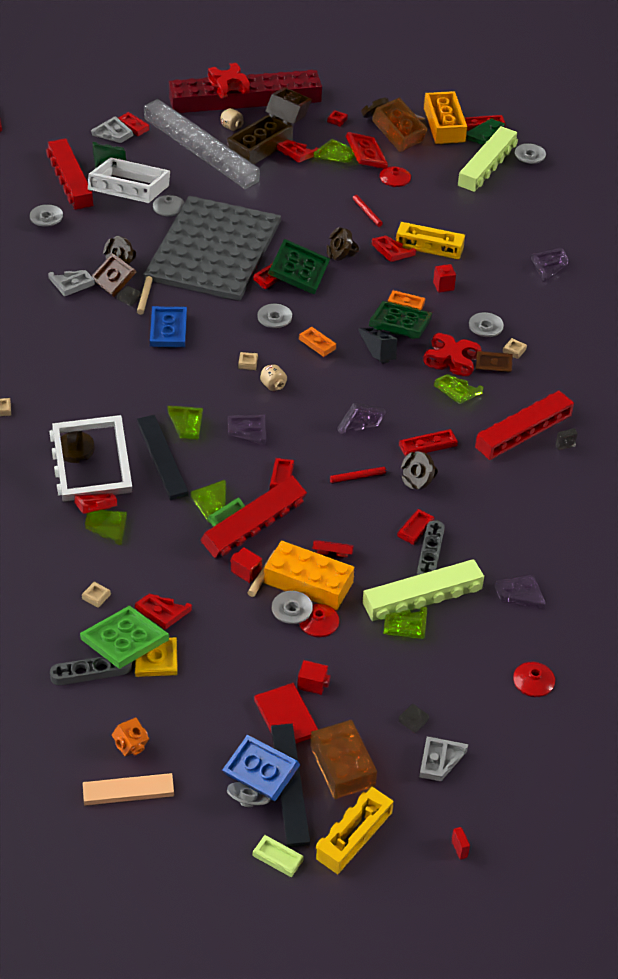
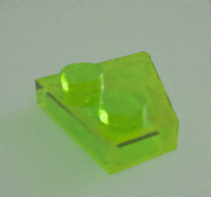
(334, 151)
(457, 388)
(186, 420)
(210, 498)
(107, 524)
(406, 623)

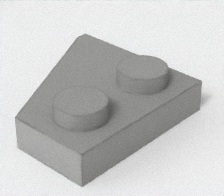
(71, 281)
(440, 757)

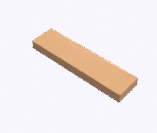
(128, 789)

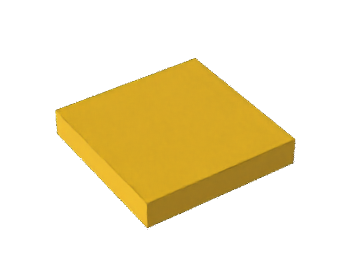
(159, 661)

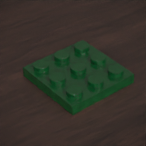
(299, 266)
(400, 319)

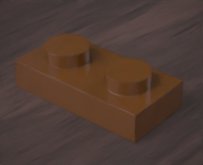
(494, 361)

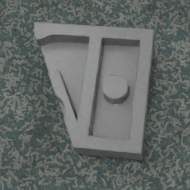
(113, 130)

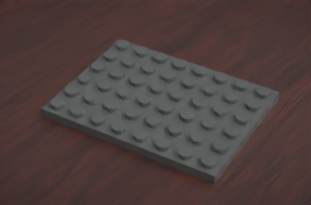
(213, 248)

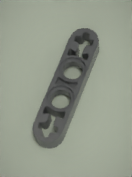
(431, 551)
(91, 671)

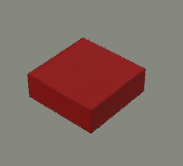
(337, 118)
(460, 843)

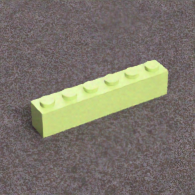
(487, 159)
(423, 589)

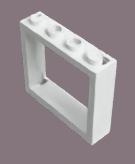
(101, 180)
(87, 424)

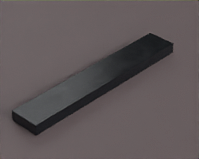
(162, 457)
(292, 795)

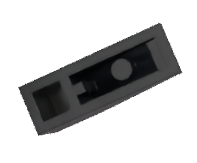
(379, 344)

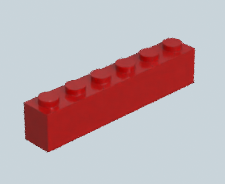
(69, 174)
(524, 425)
(253, 517)

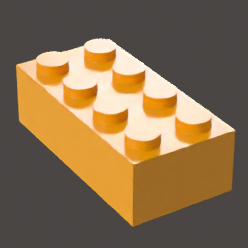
(445, 117)
(310, 573)

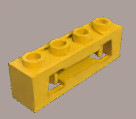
(431, 240)
(332, 849)

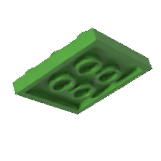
(124, 637)

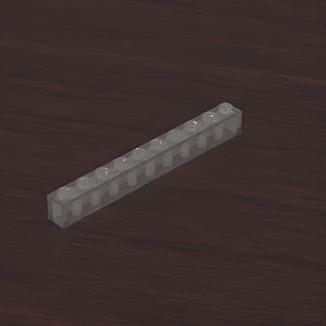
(202, 144)

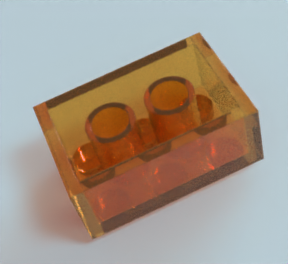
(399, 124)
(343, 759)

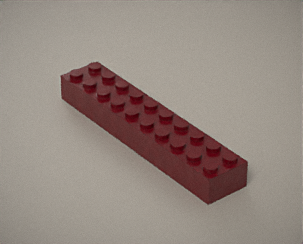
(200, 95)

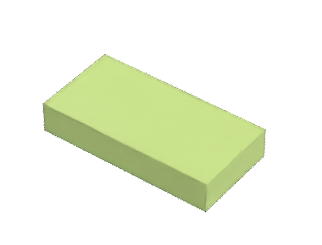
(278, 856)

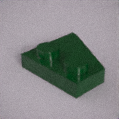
(484, 131)
(104, 152)

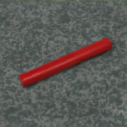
(367, 210)
(357, 474)

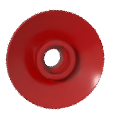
(395, 176)
(322, 625)
(534, 685)

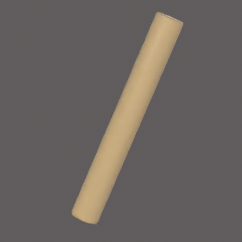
(142, 303)
(258, 581)

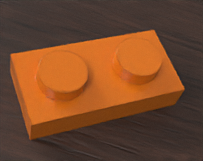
(407, 300)
(317, 341)

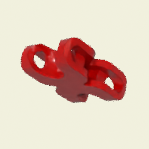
(228, 80)
(452, 354)

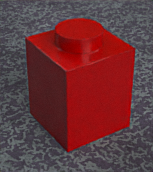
(444, 278)
(246, 564)
(313, 677)

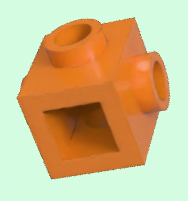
(130, 737)

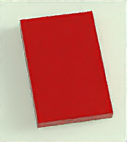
(366, 150)
(286, 707)

